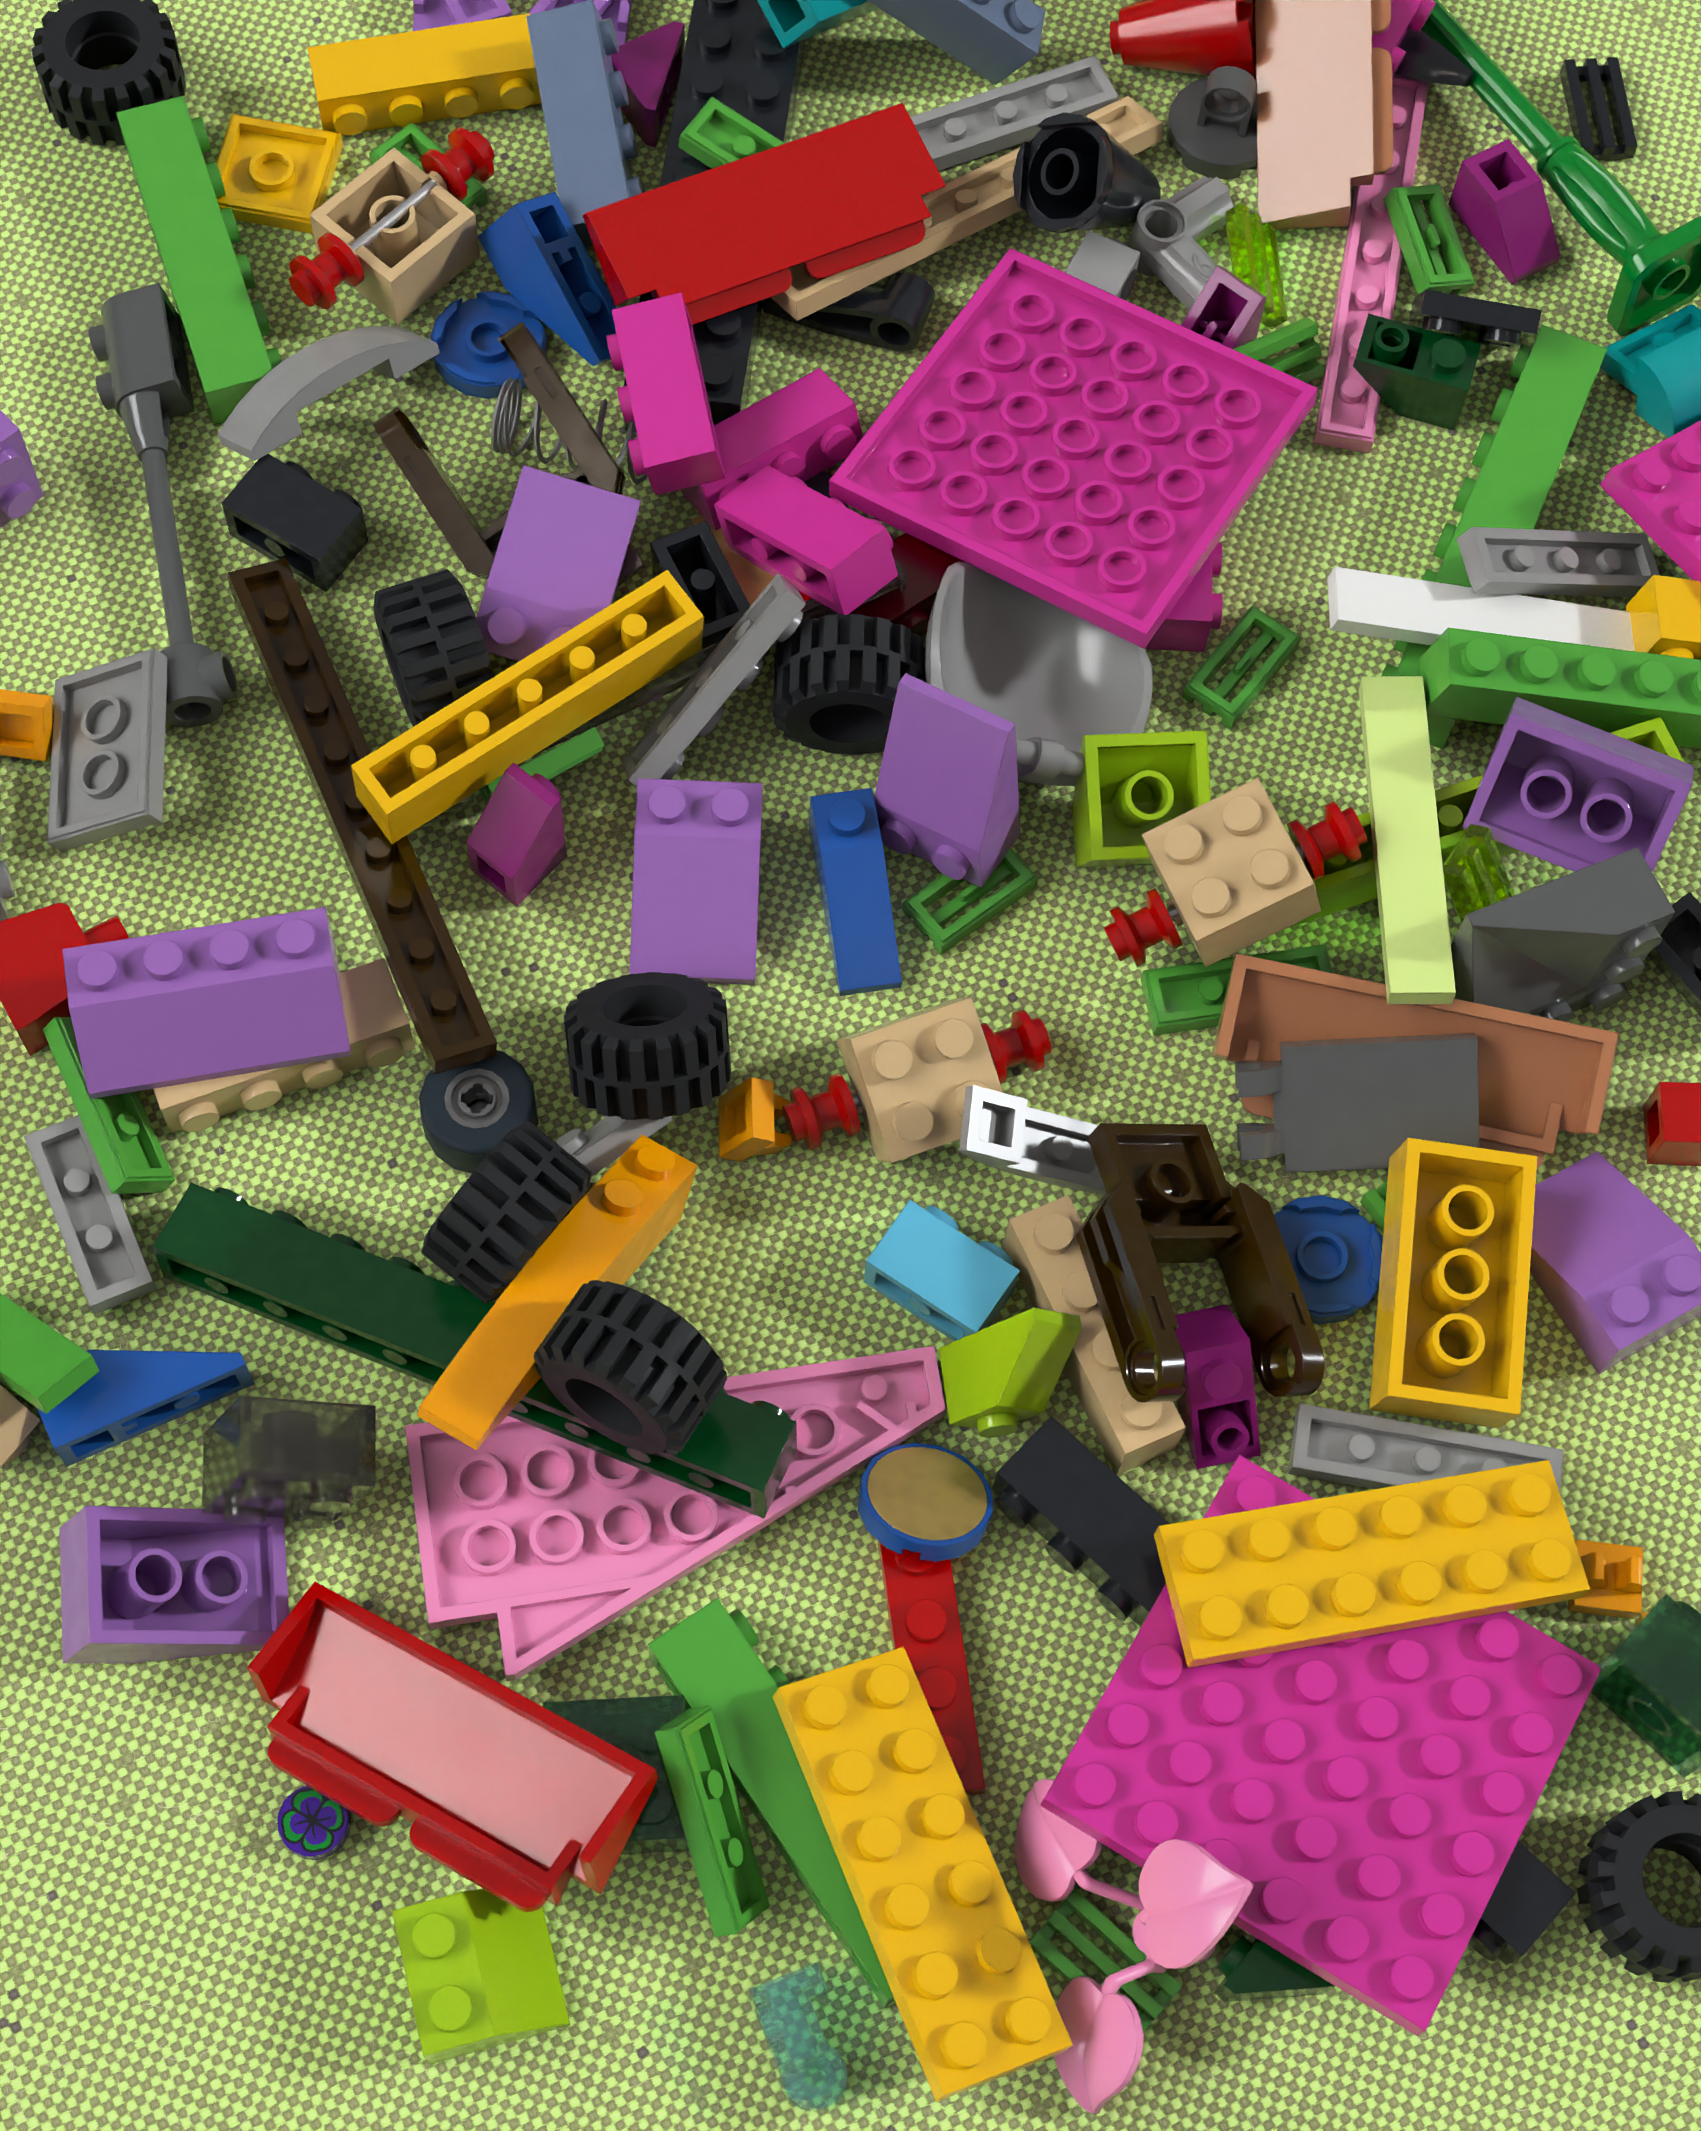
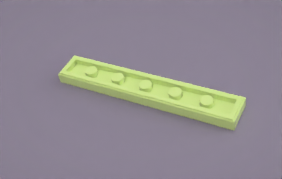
(1406, 841)

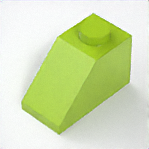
(1007, 1370)

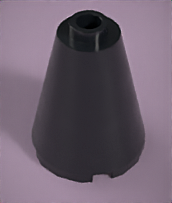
(1080, 177)

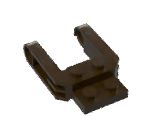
(443, 502)
(1175, 1206)

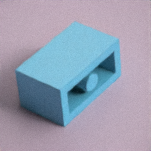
(941, 1272)

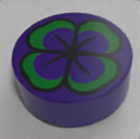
(312, 1824)

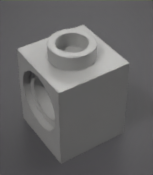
(1105, 264)

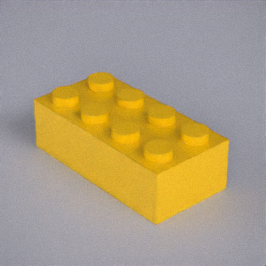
(1454, 1283)

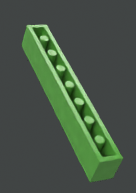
(1514, 463)

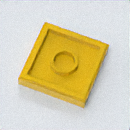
(276, 171)

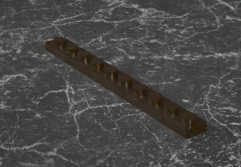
(384, 873)

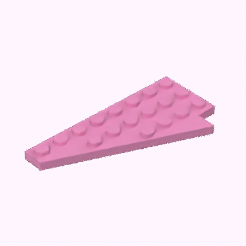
(575, 1538)

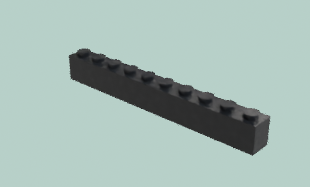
(1108, 1536)

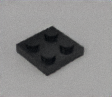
(1496, 322)

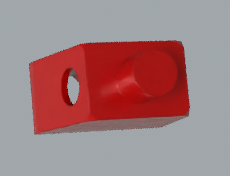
(33, 966)

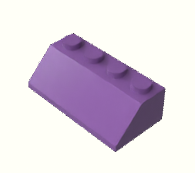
(206, 1002)

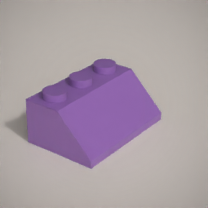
(1576, 791)

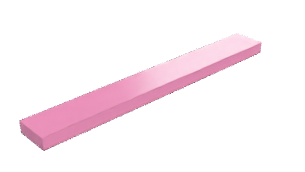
(1368, 282)

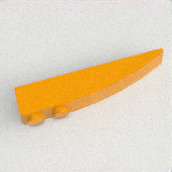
(597, 1240)

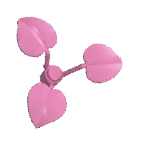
(1184, 1911)

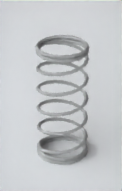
(507, 418)

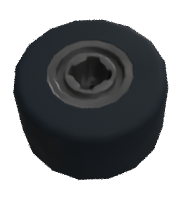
(468, 1134)

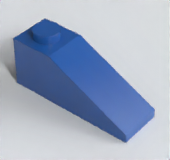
(552, 274)
(854, 891)
(138, 1394)

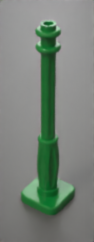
(1657, 268)

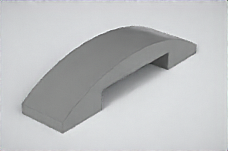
(268, 411)
(1028, 1141)

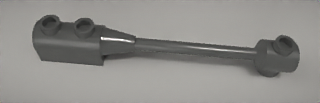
(146, 389)

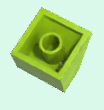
(1133, 787)
(478, 1973)

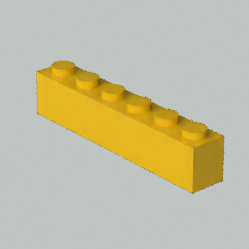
(528, 706)

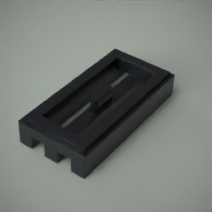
(1593, 75)

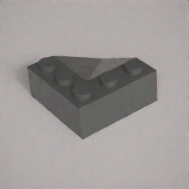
(1563, 940)

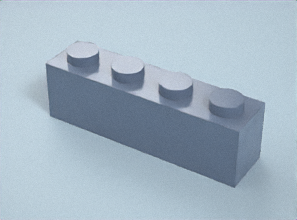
(981, 34)
(583, 109)

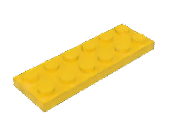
(1369, 1563)
(921, 1873)

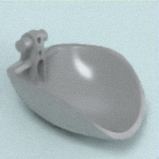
(1034, 669)

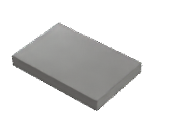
(108, 750)

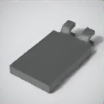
(1361, 1099)

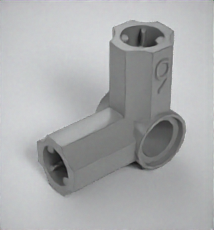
(1169, 234)

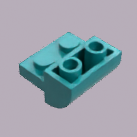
(1662, 370)

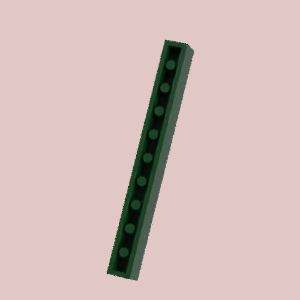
(420, 1324)

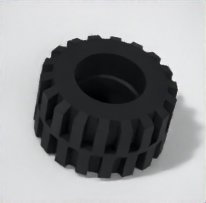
(100, 34)
(431, 642)
(842, 680)
(648, 1045)
(505, 1211)
(630, 1368)
(1617, 1889)

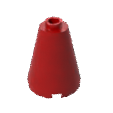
(1186, 35)

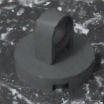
(1216, 124)

